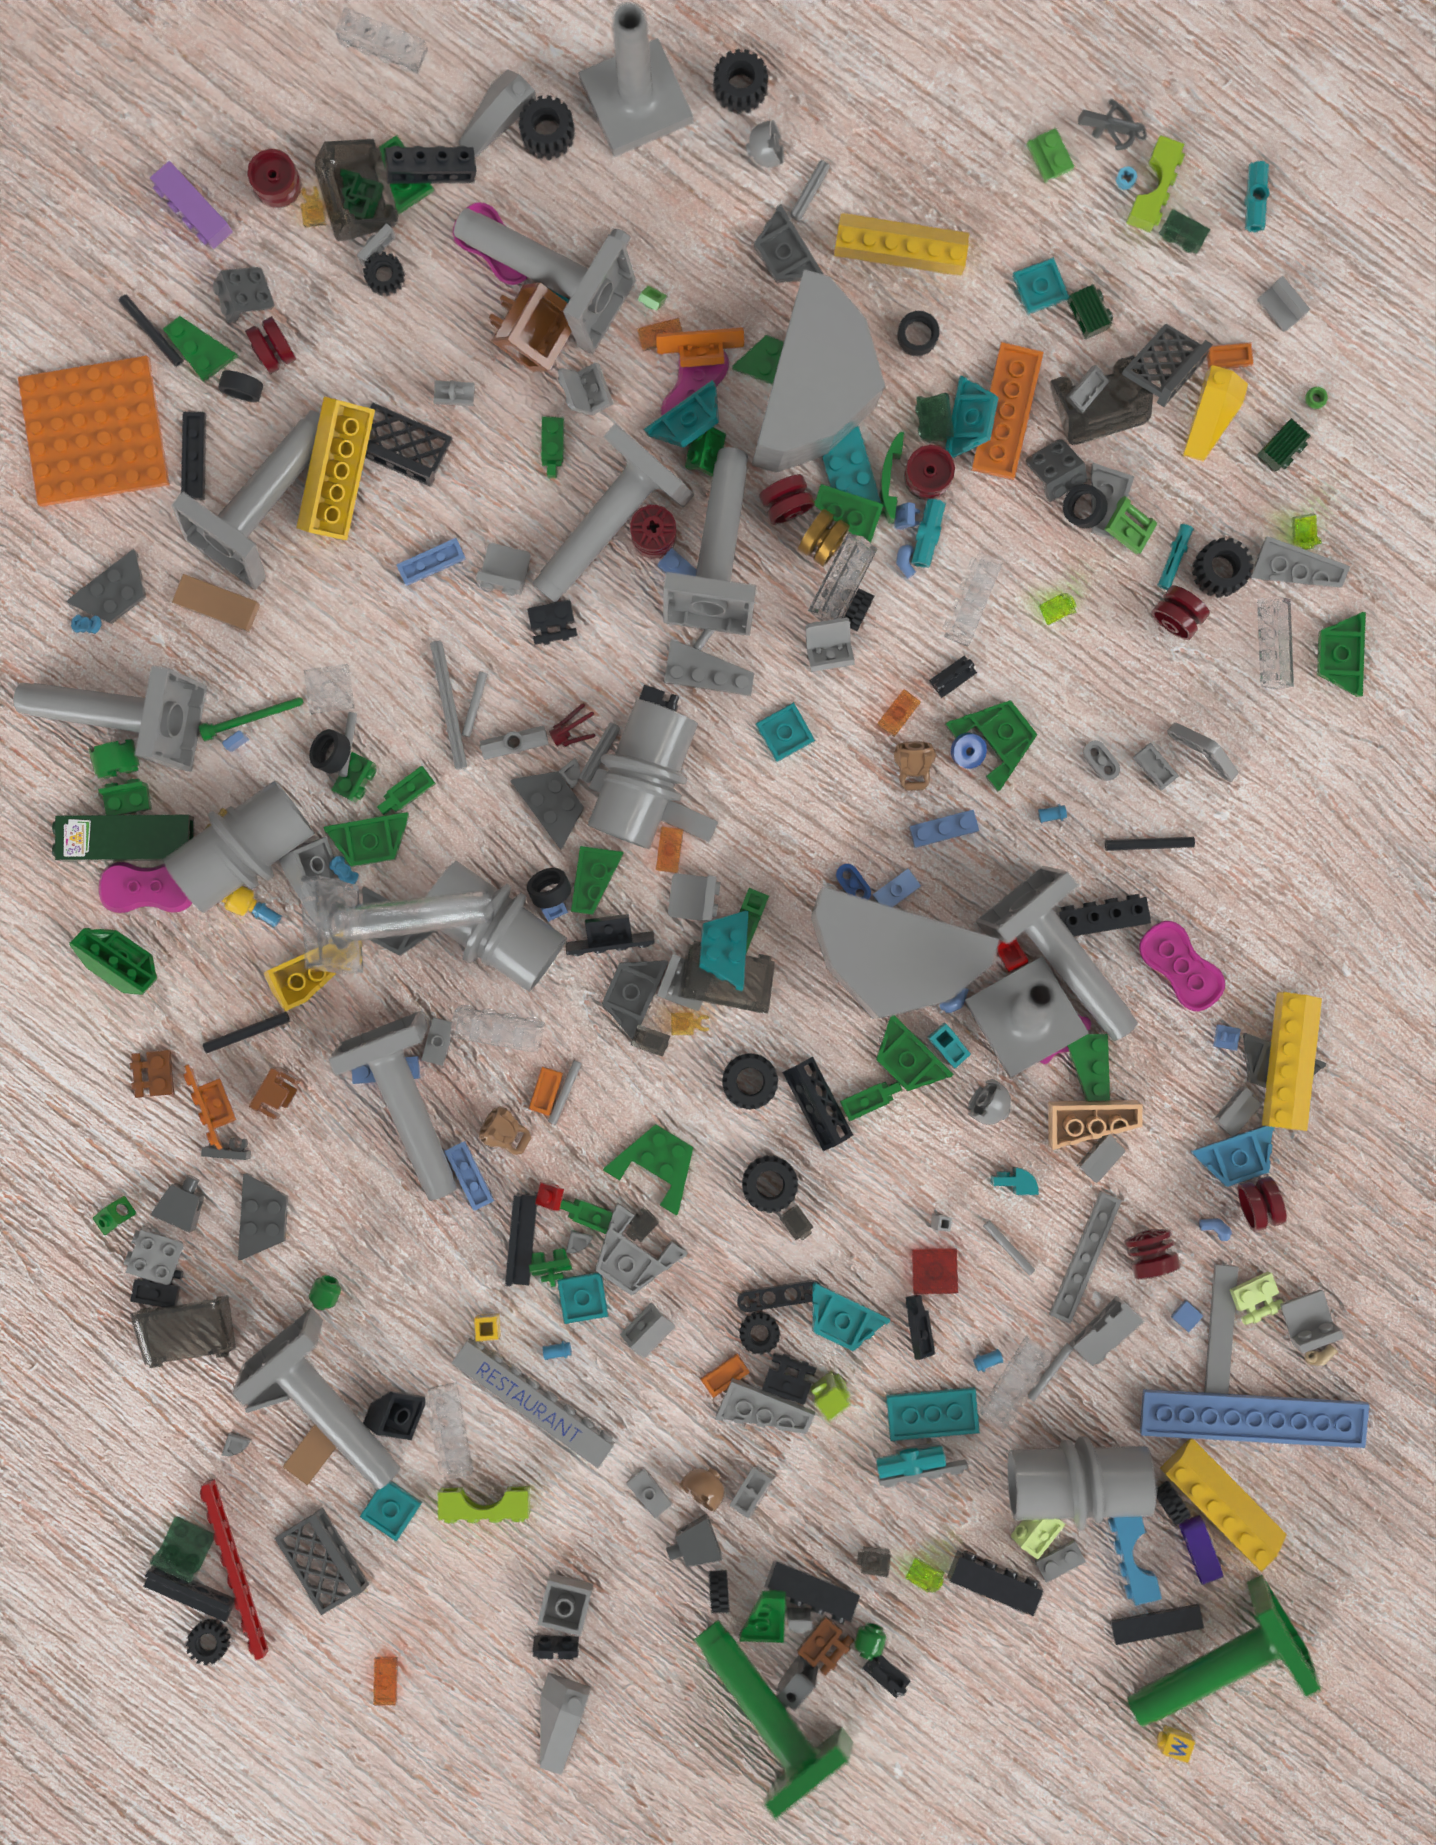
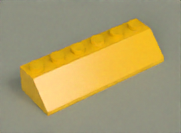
(902, 244)
(335, 468)
(1291, 1061)
(1225, 1503)

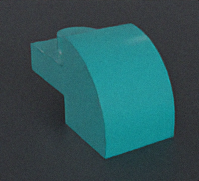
(949, 1045)
(1021, 1180)

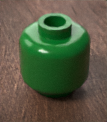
(324, 1292)
(870, 1641)

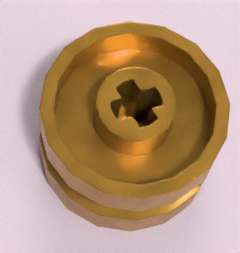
(825, 539)

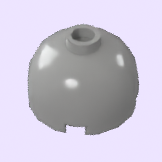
(765, 145)
(990, 1103)

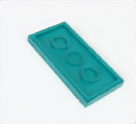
(932, 1414)

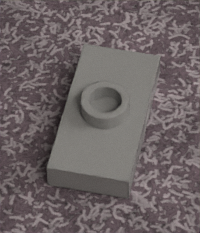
(376, 243)
(1087, 389)
(1155, 766)
(437, 1042)
(649, 1493)

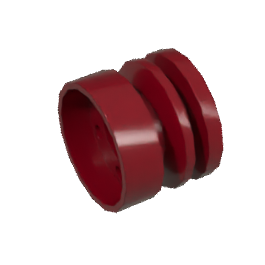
(653, 544)
(1152, 1253)

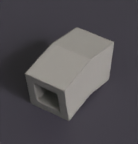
(936, 1222)

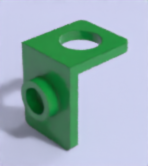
(109, 1218)

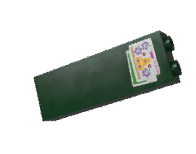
(119, 837)

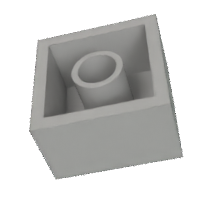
(565, 1604)

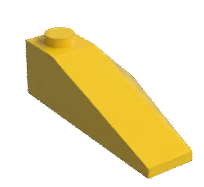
(1217, 405)
(294, 983)

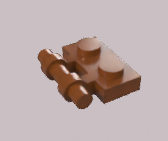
(159, 1073)
(820, 1641)

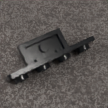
(609, 934)

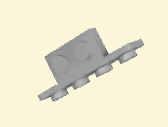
(954, 1468)

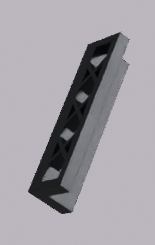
(814, 1106)
(521, 1239)
(191, 1594)

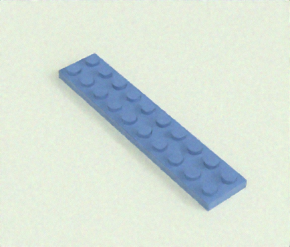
(1254, 1418)

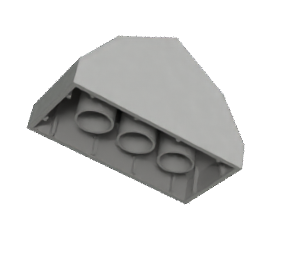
(823, 378)
(895, 957)

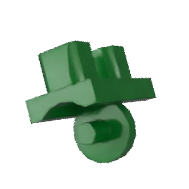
(541, 1267)

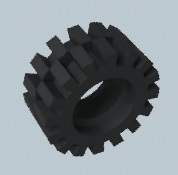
(384, 261)
(858, 608)
(763, 1346)
(1172, 1503)
(719, 1591)
(198, 1651)

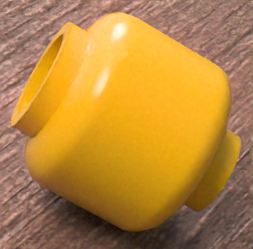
(240, 901)

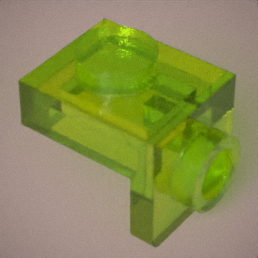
(1305, 531)
(1058, 608)
(925, 1576)

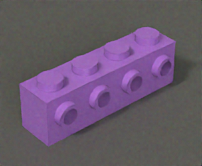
(191, 204)

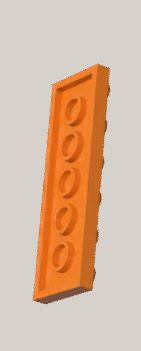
(1015, 386)

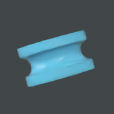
(1123, 184)

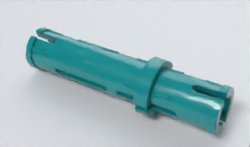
(1178, 549)

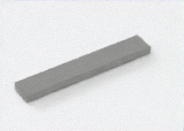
(674, 814)
(1085, 1257)
(1220, 1330)

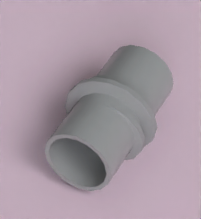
(643, 773)
(238, 847)
(515, 938)
(1081, 1482)

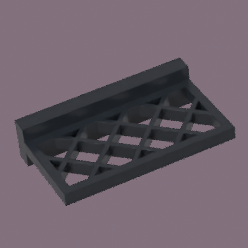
(398, 462)

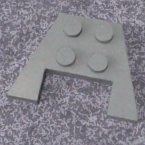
(626, 1262)

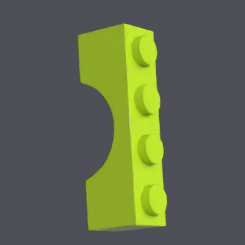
(1164, 159)
(831, 1395)
(456, 1505)

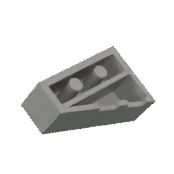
(1106, 1331)

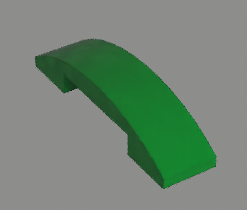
(890, 502)
(754, 904)

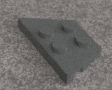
(784, 249)
(113, 590)
(551, 803)
(397, 944)
(633, 992)
(1257, 1059)
(262, 1217)

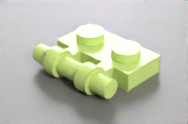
(1253, 1292)

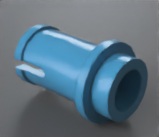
(1052, 813)
(266, 914)
(557, 1350)
(987, 1360)

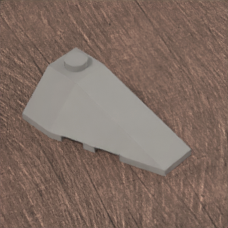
(497, 111)
(307, 860)
(560, 1717)

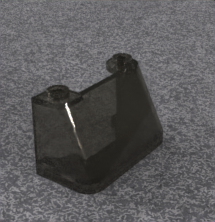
(359, 157)
(1115, 409)
(706, 987)
(184, 1331)

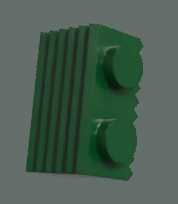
(1090, 311)
(1283, 445)

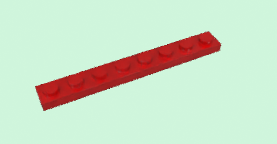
(236, 1580)

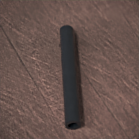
(150, 330)
(1149, 843)
(246, 1032)

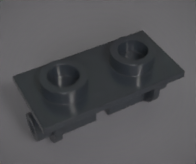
(953, 676)
(546, 1646)
(887, 1675)

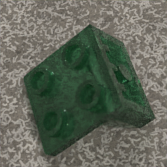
(183, 1549)

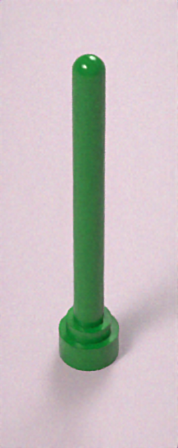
(208, 730)

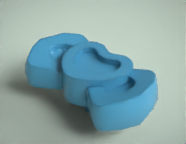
(84, 624)
(343, 870)

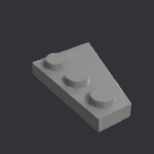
(1114, 486)

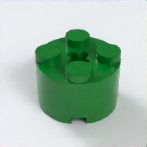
(114, 758)

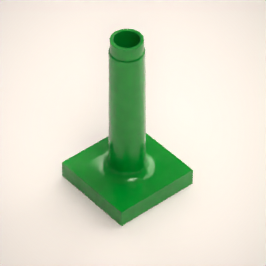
(1247, 1653)
(802, 1762)

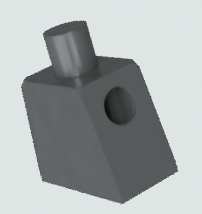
(180, 1205)
(696, 1543)
(797, 1683)

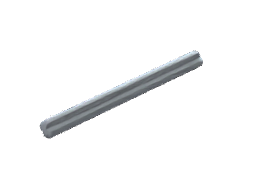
(448, 705)

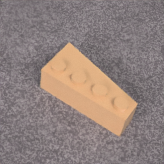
(1085, 1120)

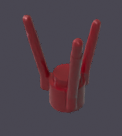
(561, 733)

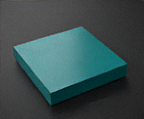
(1040, 286)
(785, 732)
(582, 1297)
(391, 1510)

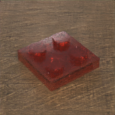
(934, 1271)

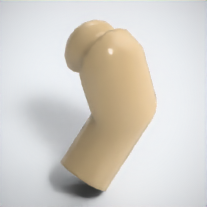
(1320, 1358)

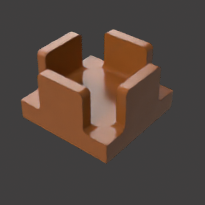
(275, 1092)

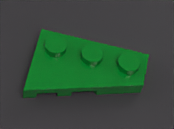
(405, 194)
(200, 350)
(854, 510)
(592, 877)
(1091, 1063)
(766, 1619)

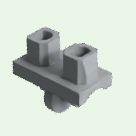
(454, 393)

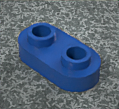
(855, 882)

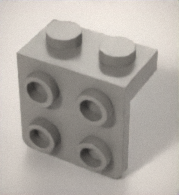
(585, 389)
(504, 569)
(829, 644)
(693, 897)
(153, 1256)

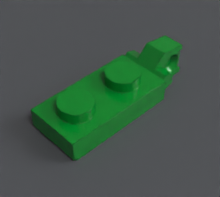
(552, 444)
(406, 791)
(869, 1099)
(588, 1214)

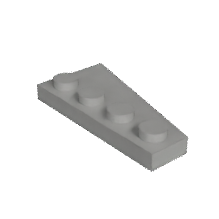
(1295, 565)
(701, 670)
(759, 1407)

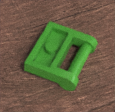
(1127, 530)

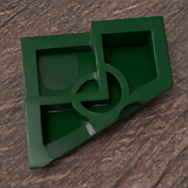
(360, 194)

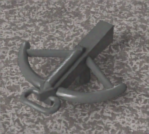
(1113, 124)

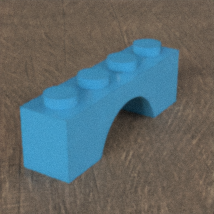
(1141, 1583)

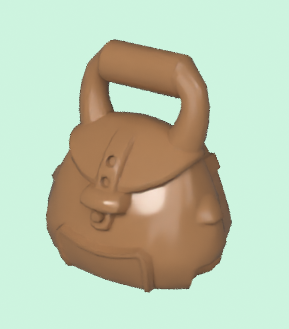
(914, 761)
(501, 1130)

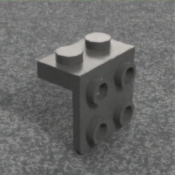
(242, 292)
(1058, 469)

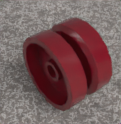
(274, 178)
(270, 345)
(927, 459)
(786, 499)
(1180, 612)
(1262, 1203)

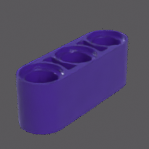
(1201, 1549)

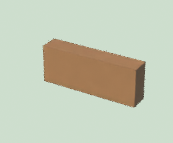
(216, 603)
(310, 1455)

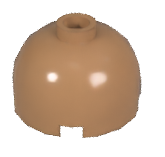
(704, 1487)

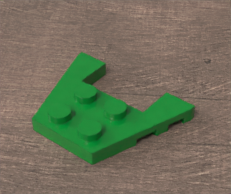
(1004, 731)
(661, 1155)

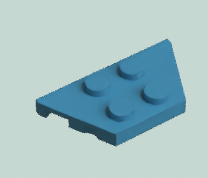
(1238, 1156)

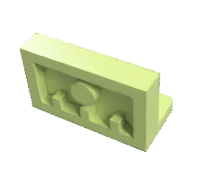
(1037, 1535)

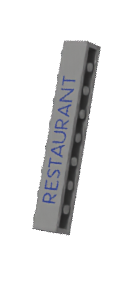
(533, 1402)

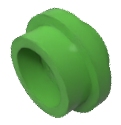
(1320, 393)

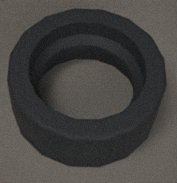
(918, 316)
(240, 386)
(1071, 499)
(339, 754)
(552, 897)

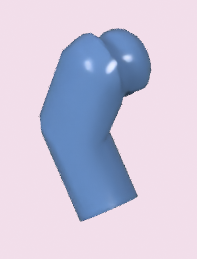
(903, 560)
(955, 1003)
(1223, 1230)

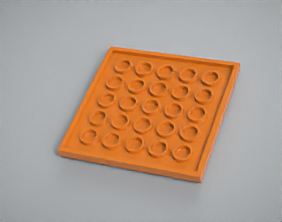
(93, 431)

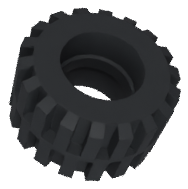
(740, 64)
(541, 111)
(1235, 555)
(756, 1100)
(775, 1203)

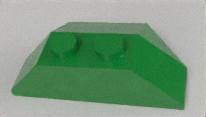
(115, 959)

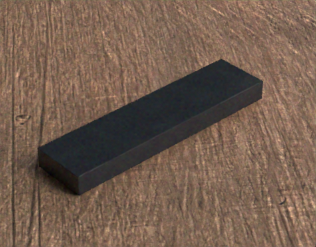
(193, 454)
(1157, 1624)

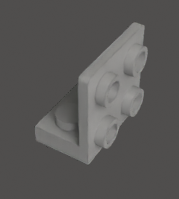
(671, 982)
(1310, 1322)

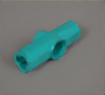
(1256, 208)
(928, 533)
(910, 1461)

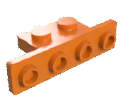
(702, 346)
(213, 1104)

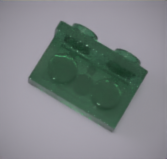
(1184, 232)
(934, 418)

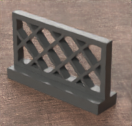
(1180, 371)
(339, 1556)

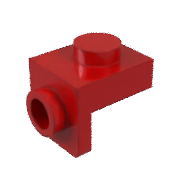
(1011, 955)
(549, 1196)

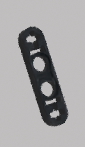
(779, 1292)

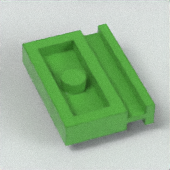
(1050, 155)

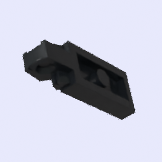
(919, 1328)

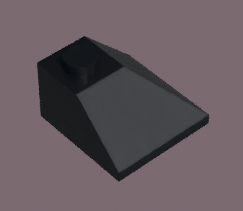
(395, 1415)

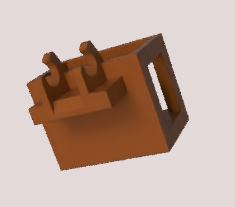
(533, 327)

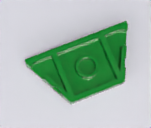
(761, 360)
(1342, 654)
(369, 839)
(909, 1058)

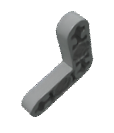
(1206, 746)

